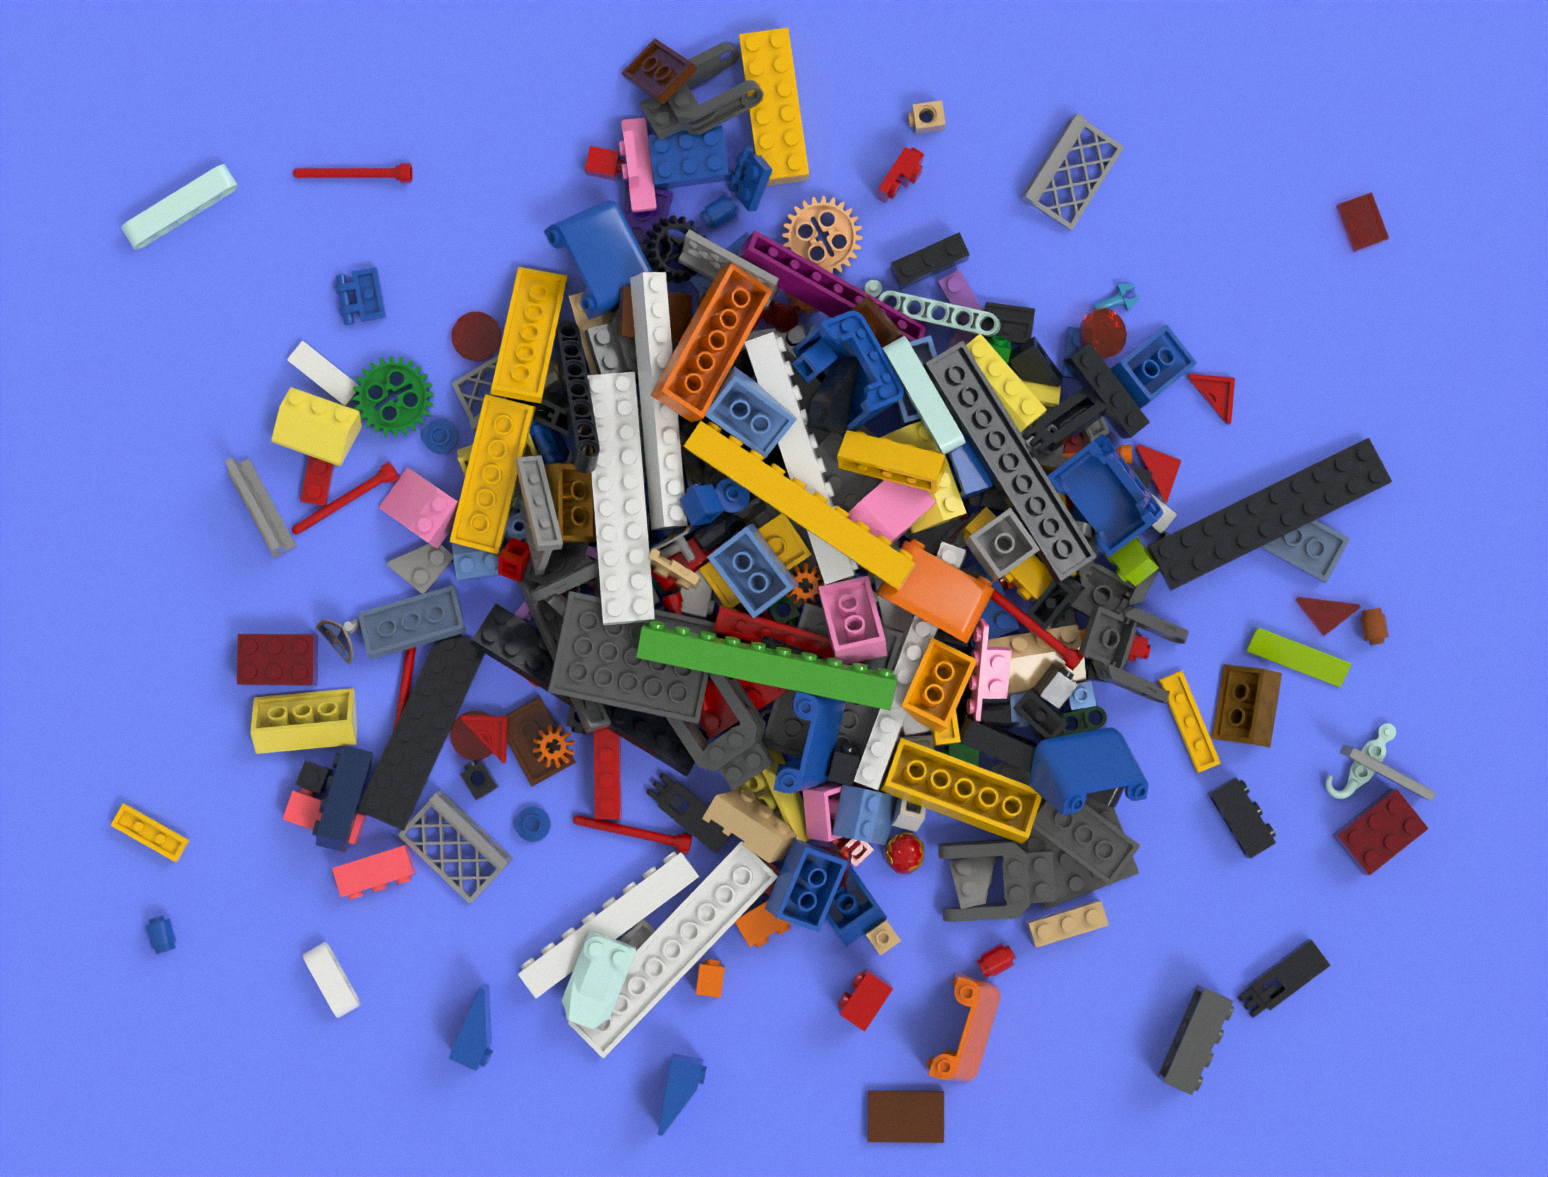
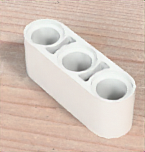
(331, 979)

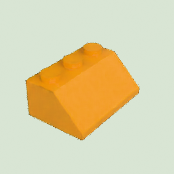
(938, 685)

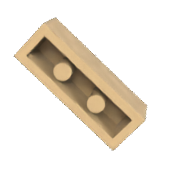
(1067, 923)

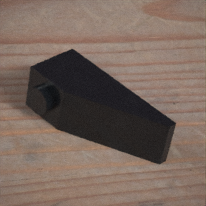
(834, 397)
(549, 411)

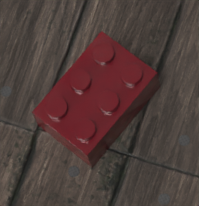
(277, 659)
(1380, 831)

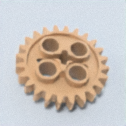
(842, 226)

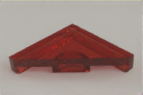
(1326, 614)

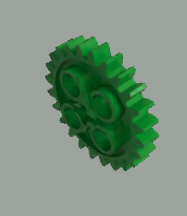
(380, 378)

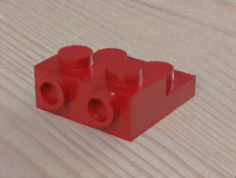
(905, 170)

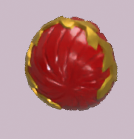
(904, 853)

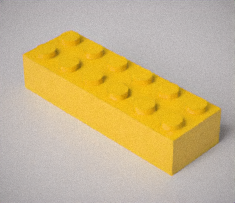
(777, 118)
(961, 791)

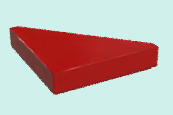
(1217, 392)
(1163, 469)
(491, 731)

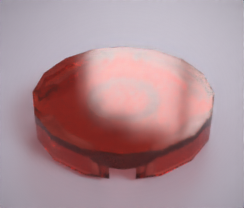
(1104, 331)
(476, 336)
(465, 740)

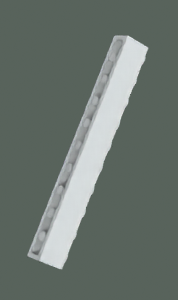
(658, 421)
(798, 444)
(890, 723)

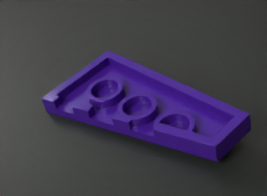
(642, 221)

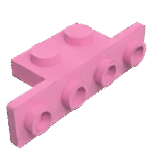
(638, 164)
(990, 672)

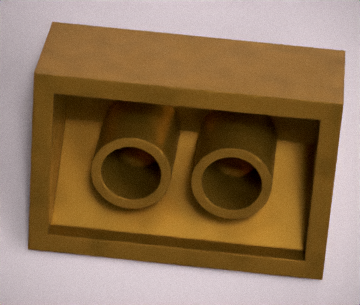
(572, 502)
(1247, 705)

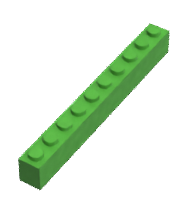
(767, 666)

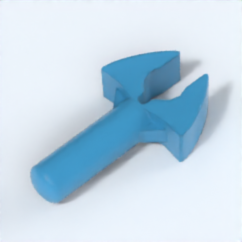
(1118, 299)

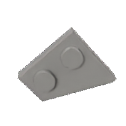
(422, 566)
(972, 879)

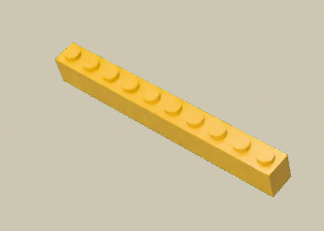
(799, 505)

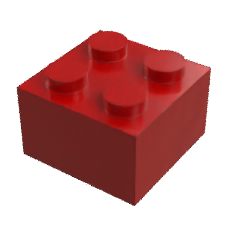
(864, 999)

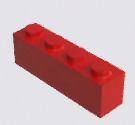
(607, 774)

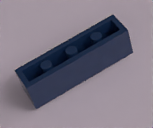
(344, 798)

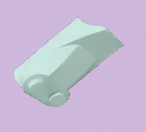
(596, 979)

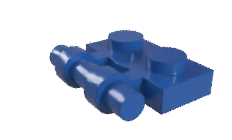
(754, 181)
(368, 294)
(549, 442)

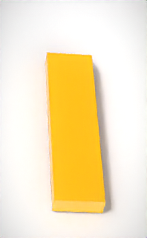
(1189, 722)

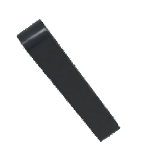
(576, 397)
(1015, 751)

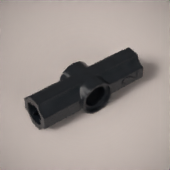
(728, 524)

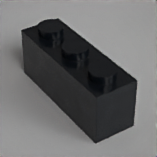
(929, 261)
(1242, 817)

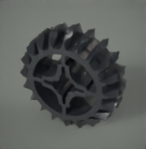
(658, 260)

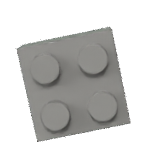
(1001, 545)

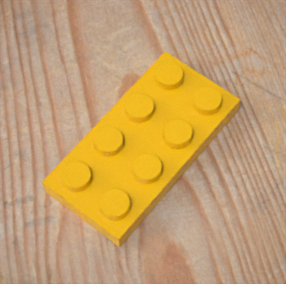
(782, 539)

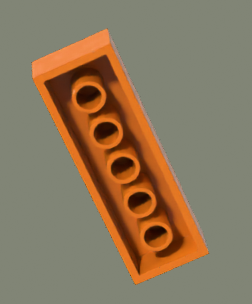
(711, 342)

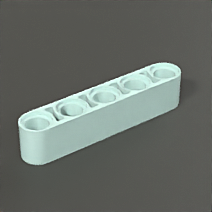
(179, 207)
(951, 316)
(924, 395)

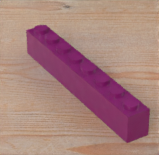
(816, 285)

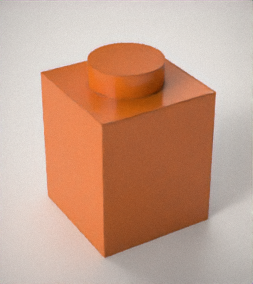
(710, 978)

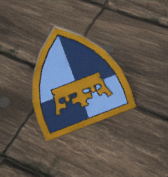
(679, 545)
(339, 637)

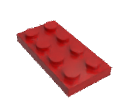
(721, 716)

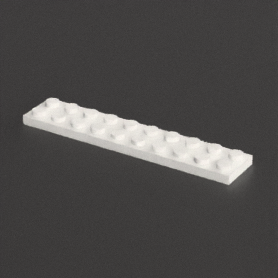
(620, 502)
(682, 942)

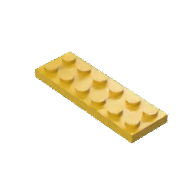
(529, 335)
(492, 474)

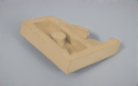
(663, 567)

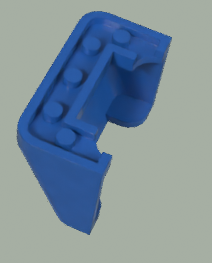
(602, 252)
(876, 381)
(1107, 494)
(1082, 764)
(814, 766)

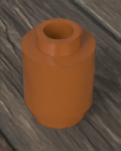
(1374, 626)

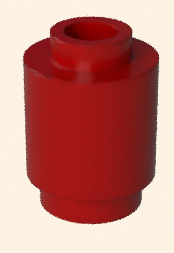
(996, 960)

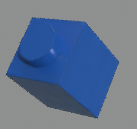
(814, 360)
(701, 504)

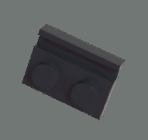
(1015, 321)

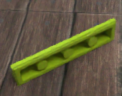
(1298, 657)

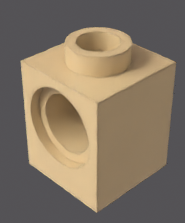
(934, 108)
(883, 937)

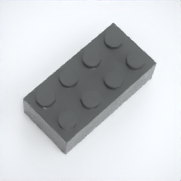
(1195, 1040)

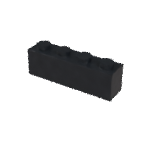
(1096, 375)

